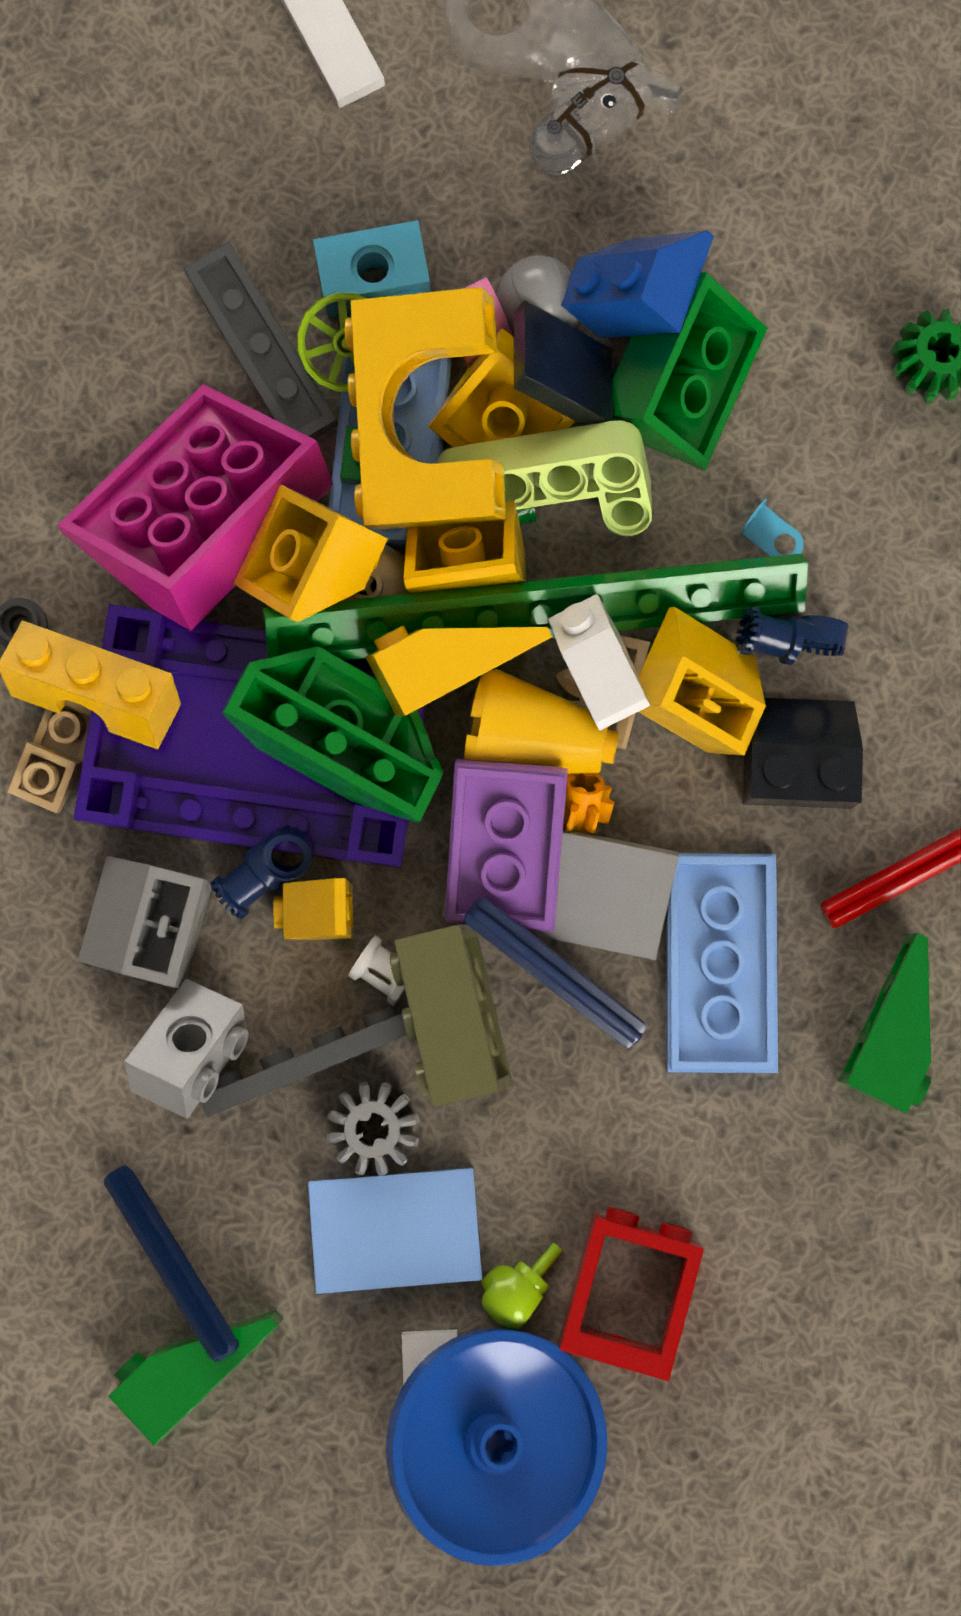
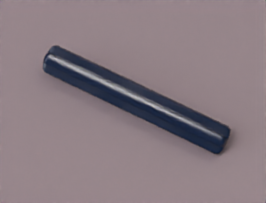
(554, 972)
(171, 1264)

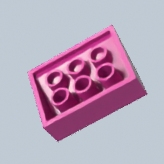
(192, 501)

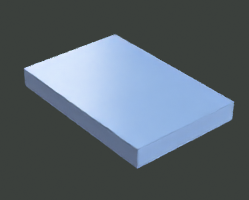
(394, 1230)

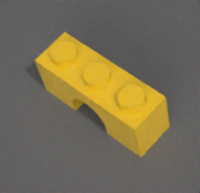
(125, 693)

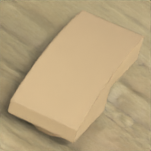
(53, 758)

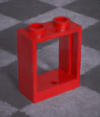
(613, 1348)

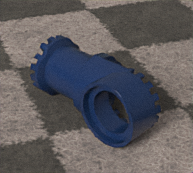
(791, 636)
(261, 871)

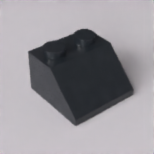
(805, 755)

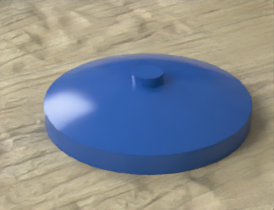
(496, 1446)

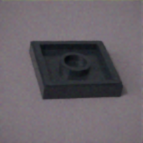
(561, 366)

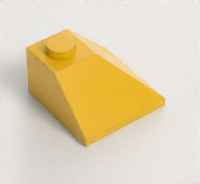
(488, 406)

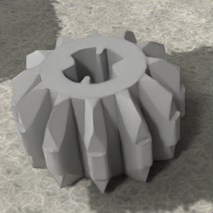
(364, 1112)

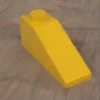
(436, 661)

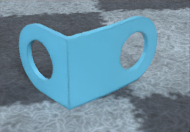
(765, 527)

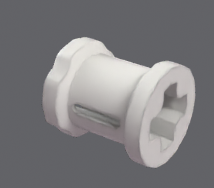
(375, 969)

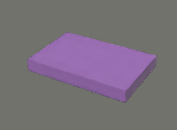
(506, 840)

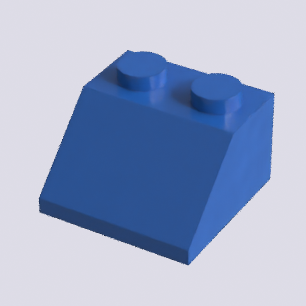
(638, 284)

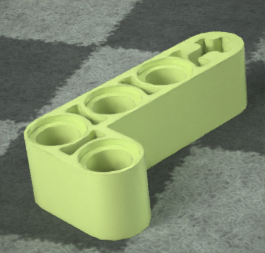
(601, 462)

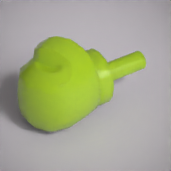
(516, 1292)

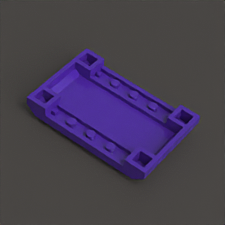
(206, 773)

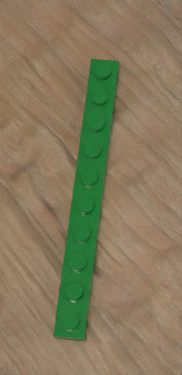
(630, 597)

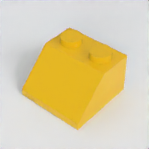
(465, 554)
(307, 557)

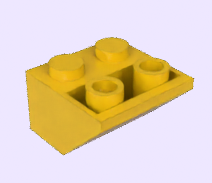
(702, 686)

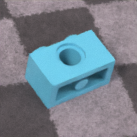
(392, 248)

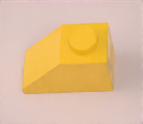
(315, 910)

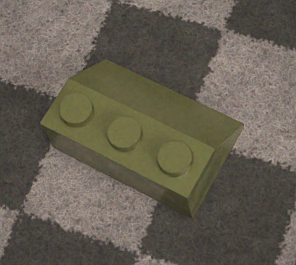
(451, 1015)

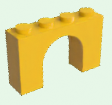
(388, 343)

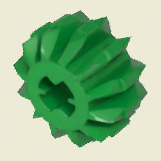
(920, 361)

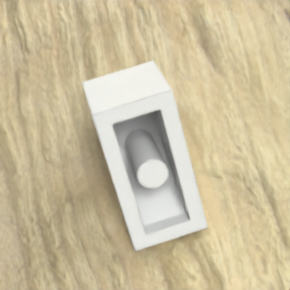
(598, 661)

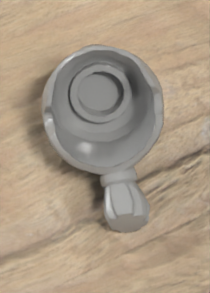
(538, 281)

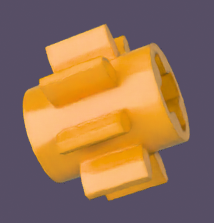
(586, 802)

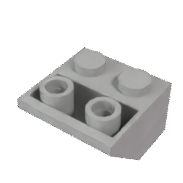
(145, 922)

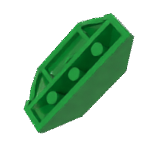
(336, 730)

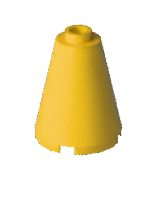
(535, 728)

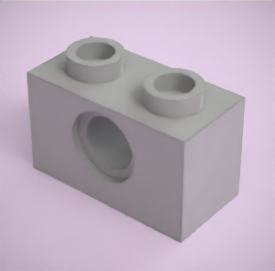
(191, 1019)

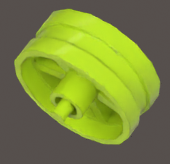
(337, 342)

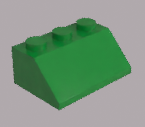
(688, 381)

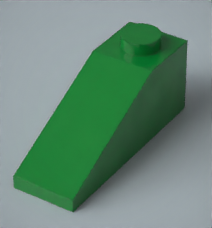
(895, 1040)
(179, 1375)

